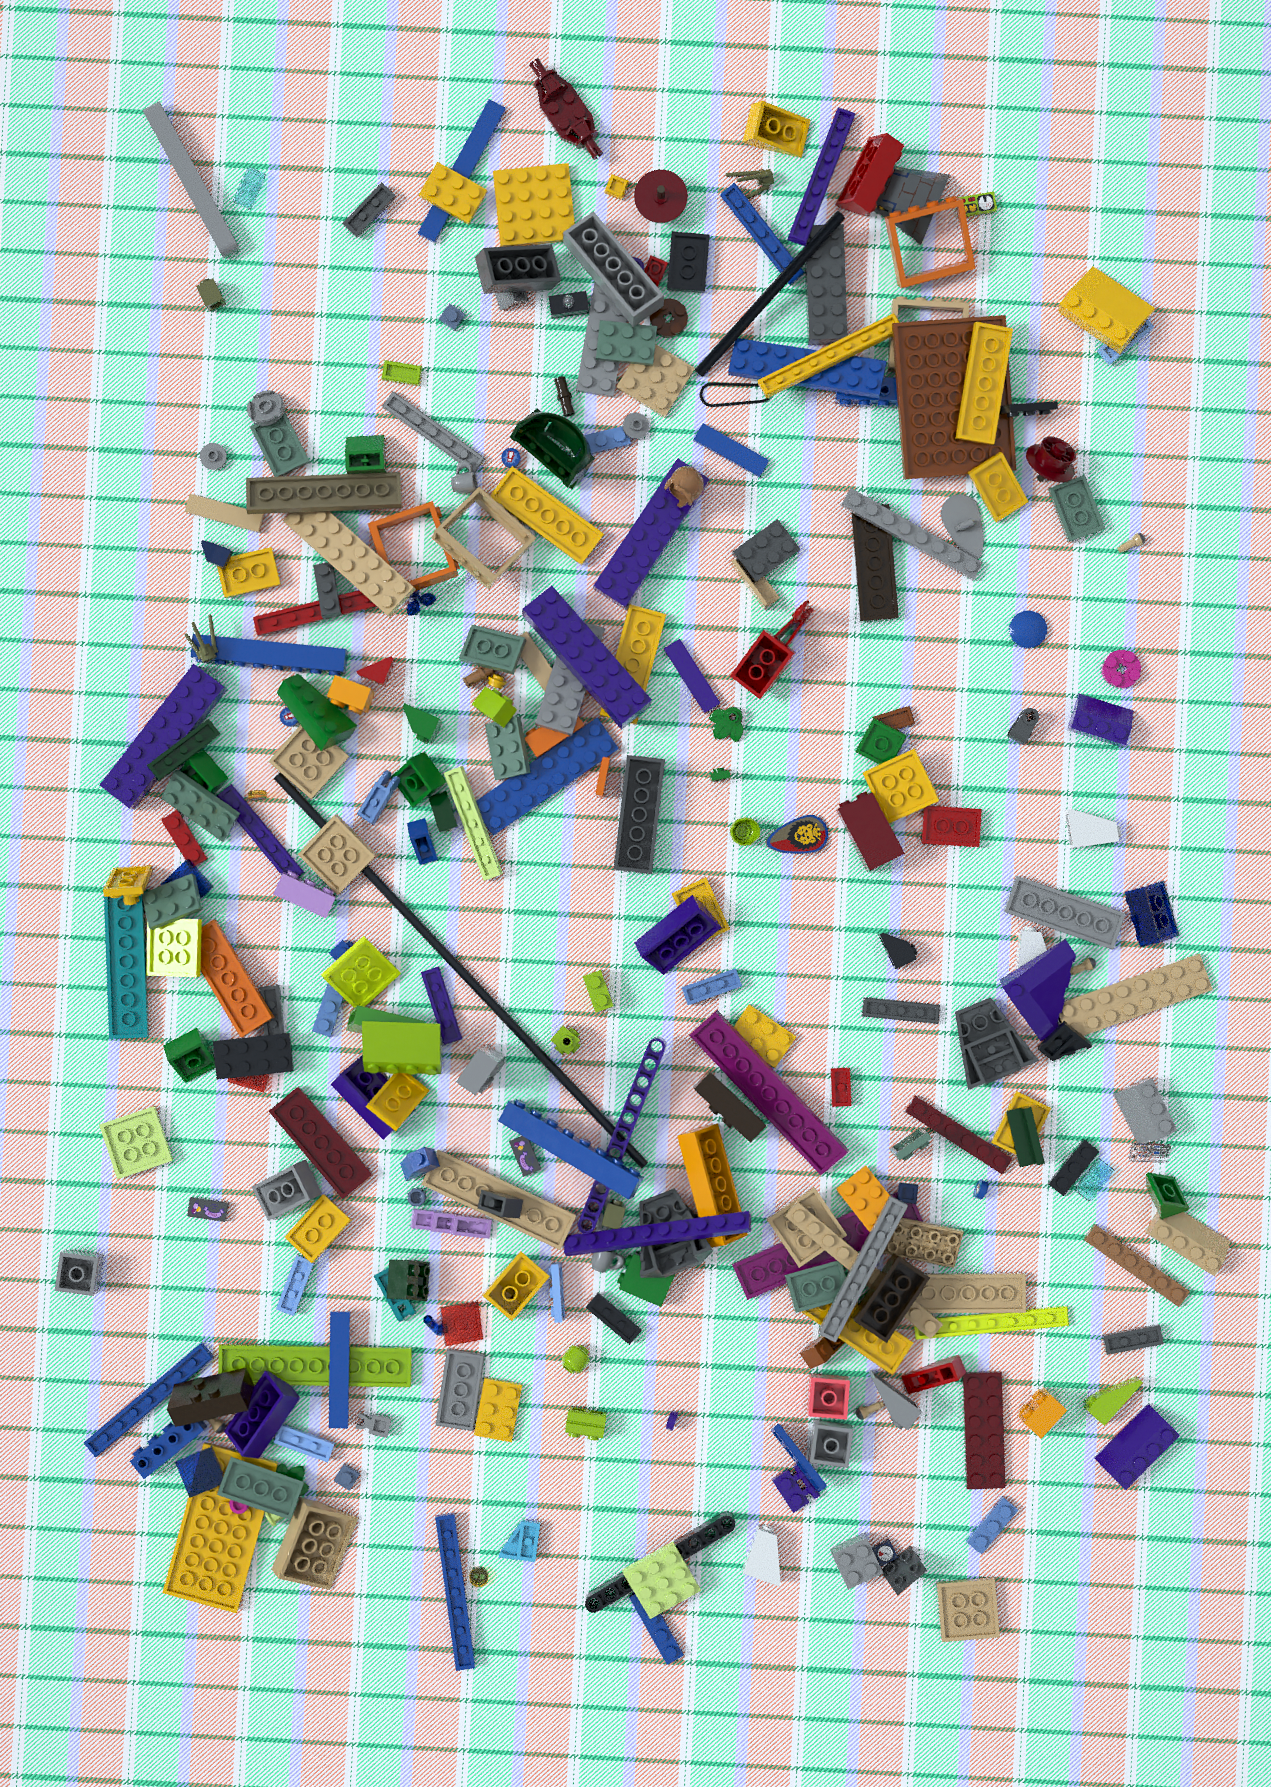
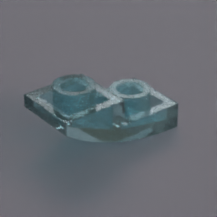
(1094, 1179)

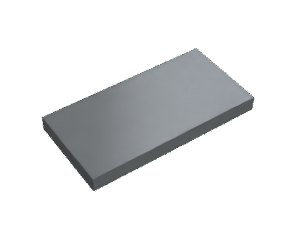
(460, 1389)

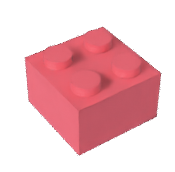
(828, 1396)

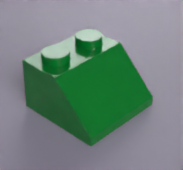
(422, 724)
(204, 771)
(419, 779)
(190, 1055)

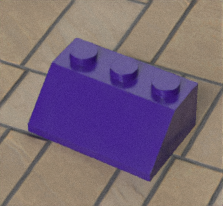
(1101, 720)

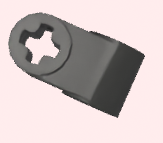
(1021, 728)

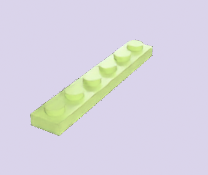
(473, 823)

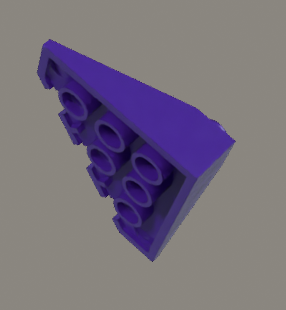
(1040, 988)

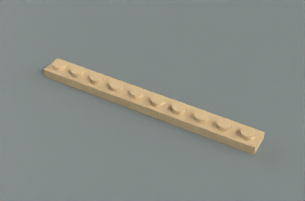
(847, 1255)

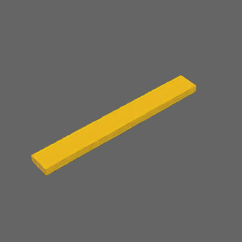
(827, 356)

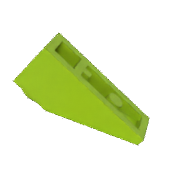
(1107, 1402)

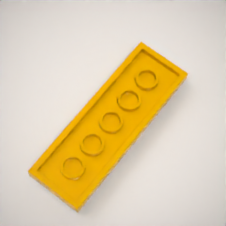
(984, 383)
(547, 515)
(639, 645)
(883, 1354)

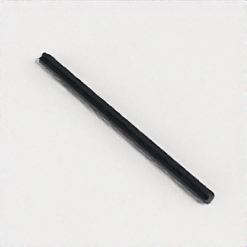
(770, 293)

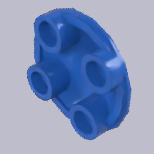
(1028, 629)

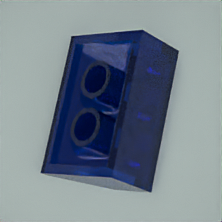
(1151, 913)

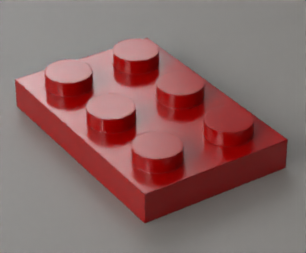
(951, 826)

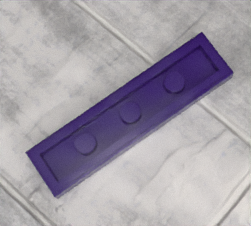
(691, 676)
(441, 1005)

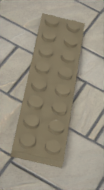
(323, 493)

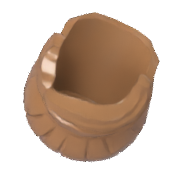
(685, 485)

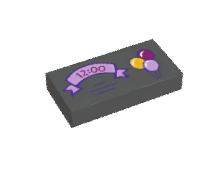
(525, 1155)
(208, 1209)

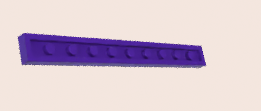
(658, 1233)

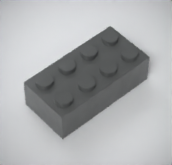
(517, 268)

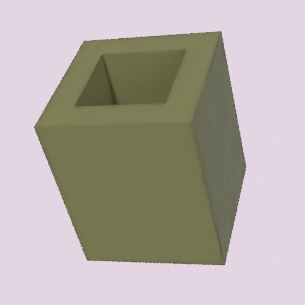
(210, 294)
(613, 1214)

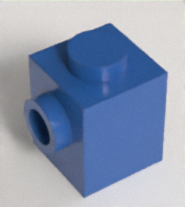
(340, 949)

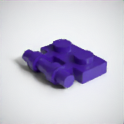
(791, 1491)

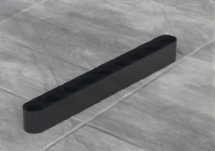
(681, 1543)

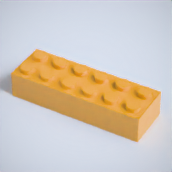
(710, 1176)

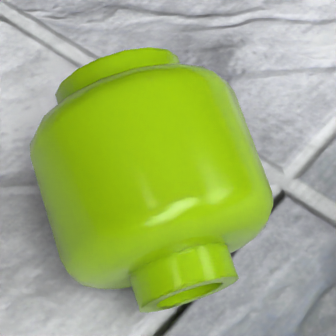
(575, 1359)

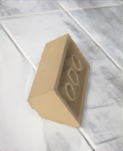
(1190, 1240)

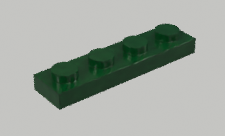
(183, 750)

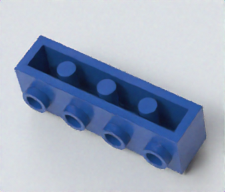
(887, 396)
(164, 1447)

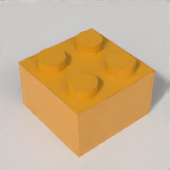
(350, 694)
(1041, 1412)

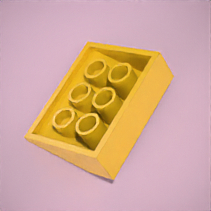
(1105, 309)

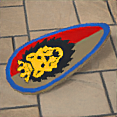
(799, 836)

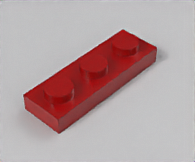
(184, 838)

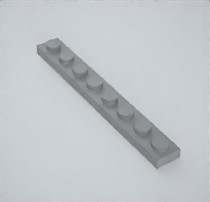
(911, 534)
(862, 1268)

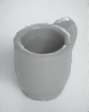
(464, 482)
(602, 1261)

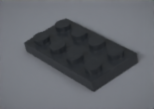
(253, 1056)

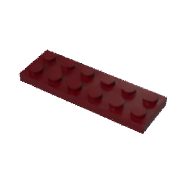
(320, 1142)
(983, 1430)

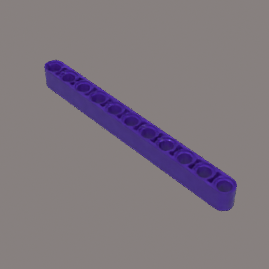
(628, 1127)

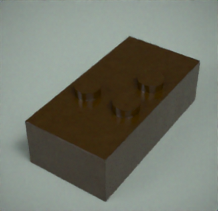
(727, 1104)
(890, 1297)
(210, 1397)

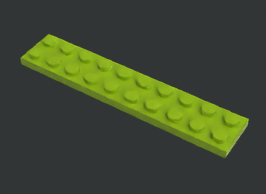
(310, 1364)

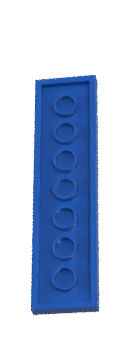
(852, 376)
(547, 776)

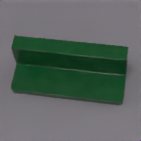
(1025, 1136)

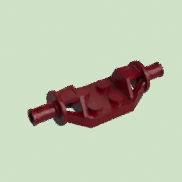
(565, 110)

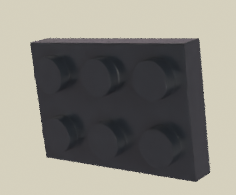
(688, 262)

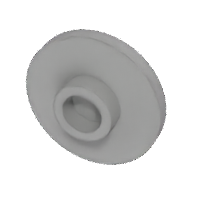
(635, 425)
(213, 456)

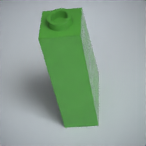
(362, 1013)

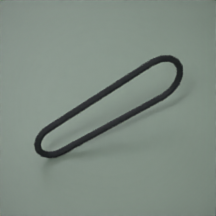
(731, 403)

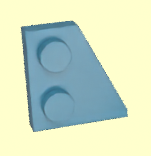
(522, 1542)

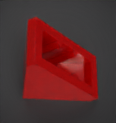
(378, 672)

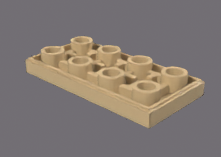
(925, 1242)

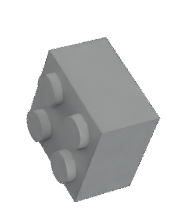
(79, 1272)
(830, 1443)
(856, 1560)

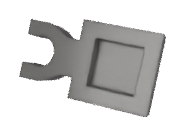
(378, 1424)

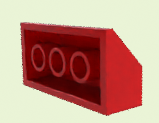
(870, 174)

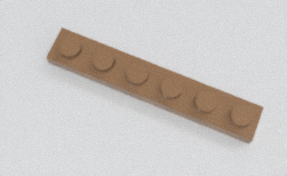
(1136, 1265)

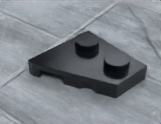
(1063, 1042)

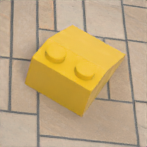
(776, 129)
(515, 1286)

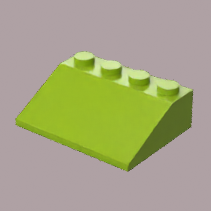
(402, 1047)

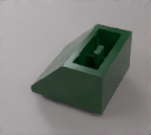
(408, 1280)

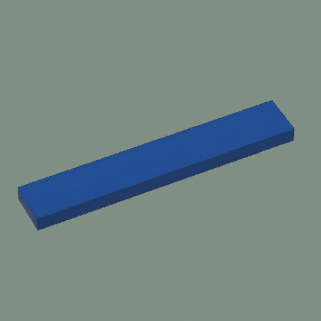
(759, 229)
(339, 1369)

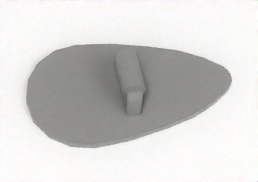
(963, 524)

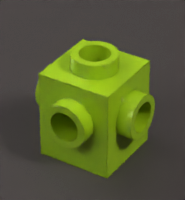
(558, 1040)

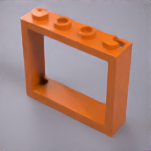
(936, 273)
(427, 580)

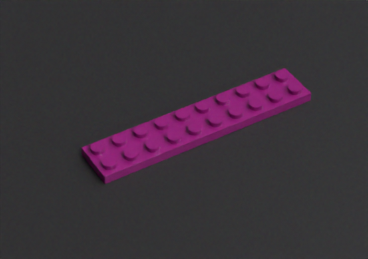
(769, 1092)
(767, 1267)

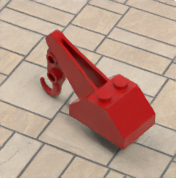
(769, 656)

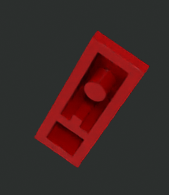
(934, 1374)

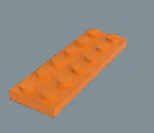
(231, 981)

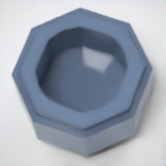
(416, 1196)

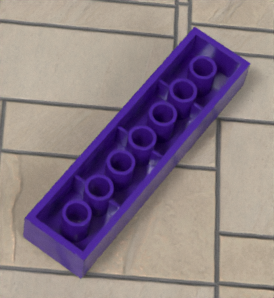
(644, 544)
(586, 657)
(175, 718)

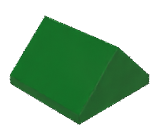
(1166, 1195)

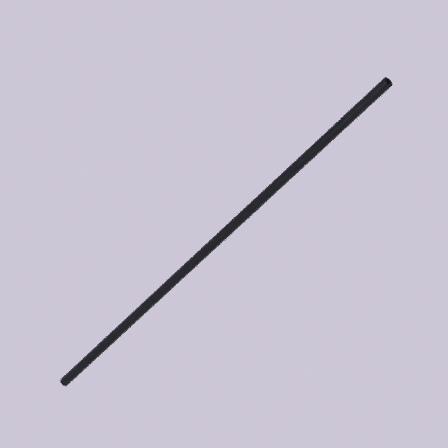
(470, 980)

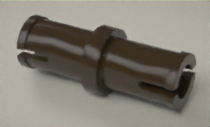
(564, 396)

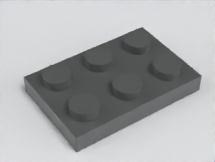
(766, 551)

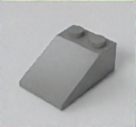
(287, 1190)
(900, 1407)

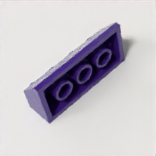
(677, 935)
(359, 1089)
(268, 1409)
(1136, 1446)

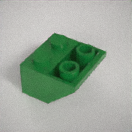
(365, 454)

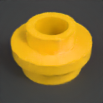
(497, 681)

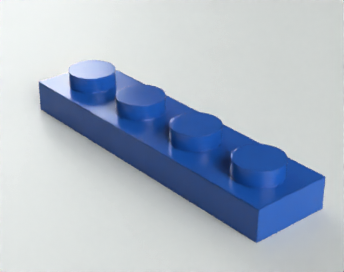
(659, 1632)

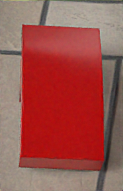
(655, 269)

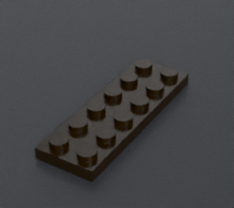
(874, 571)

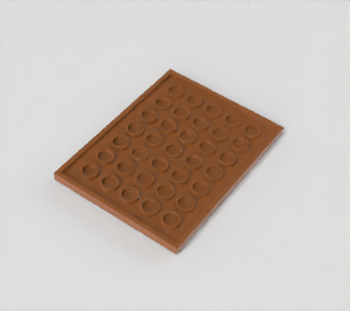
(930, 386)

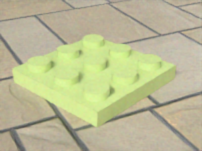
(136, 1142)
(661, 1580)

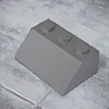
(1145, 1111)

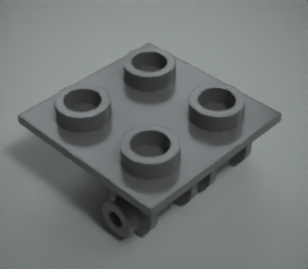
(904, 1570)

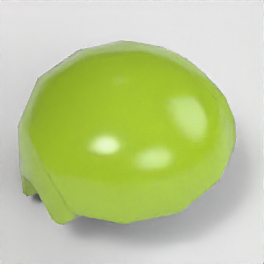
(744, 831)

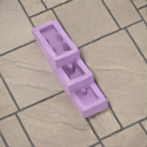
(451, 1223)

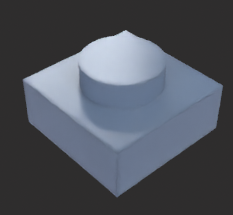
(451, 317)
(346, 1476)

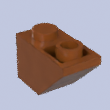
(820, 1351)

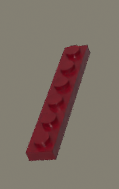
(958, 1134)

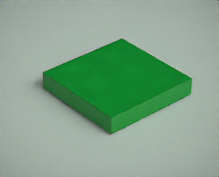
(880, 742)

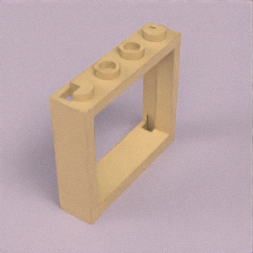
(922, 303)
(467, 559)

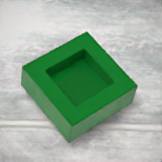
(719, 774)

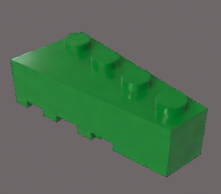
(315, 713)

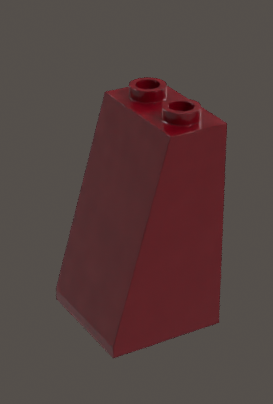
(869, 831)

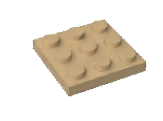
(658, 384)
(305, 764)
(337, 854)
(796, 1242)
(968, 1609)

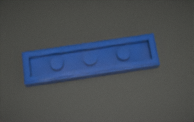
(731, 450)
(798, 1458)

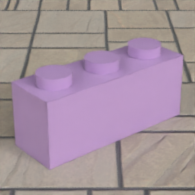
(305, 894)

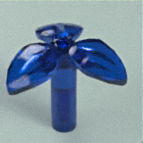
(426, 599)

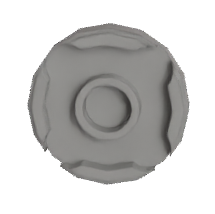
(266, 408)

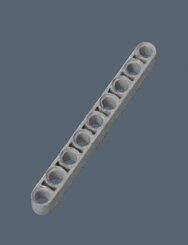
(191, 179)

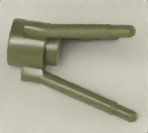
(762, 177)
(206, 651)

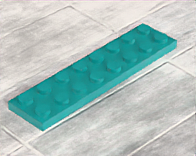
(126, 968)

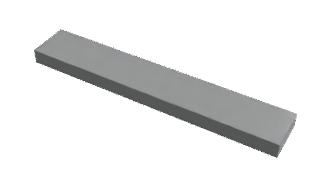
(432, 431)

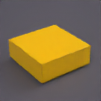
(616, 187)

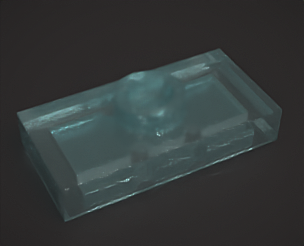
(249, 188)

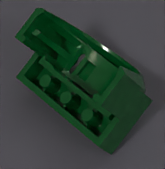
(532, 436)

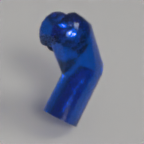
(433, 1325)

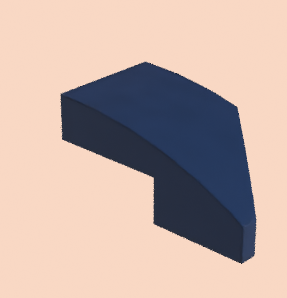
(216, 554)

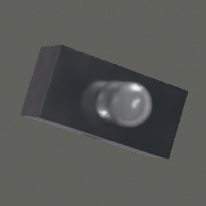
(568, 304)

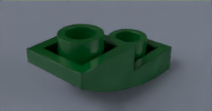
(442, 811)

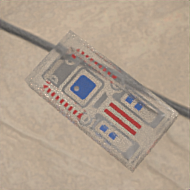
(1149, 1152)

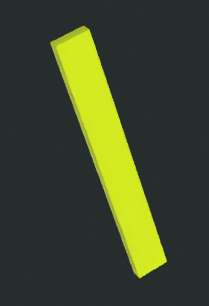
(999, 1322)

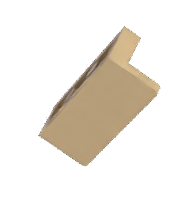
(761, 589)

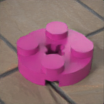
(1130, 675)

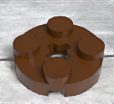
(675, 326)

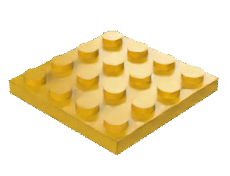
(533, 204)

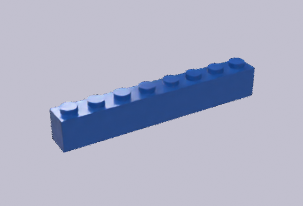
(276, 654)
(571, 1149)

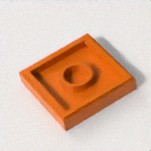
(602, 778)

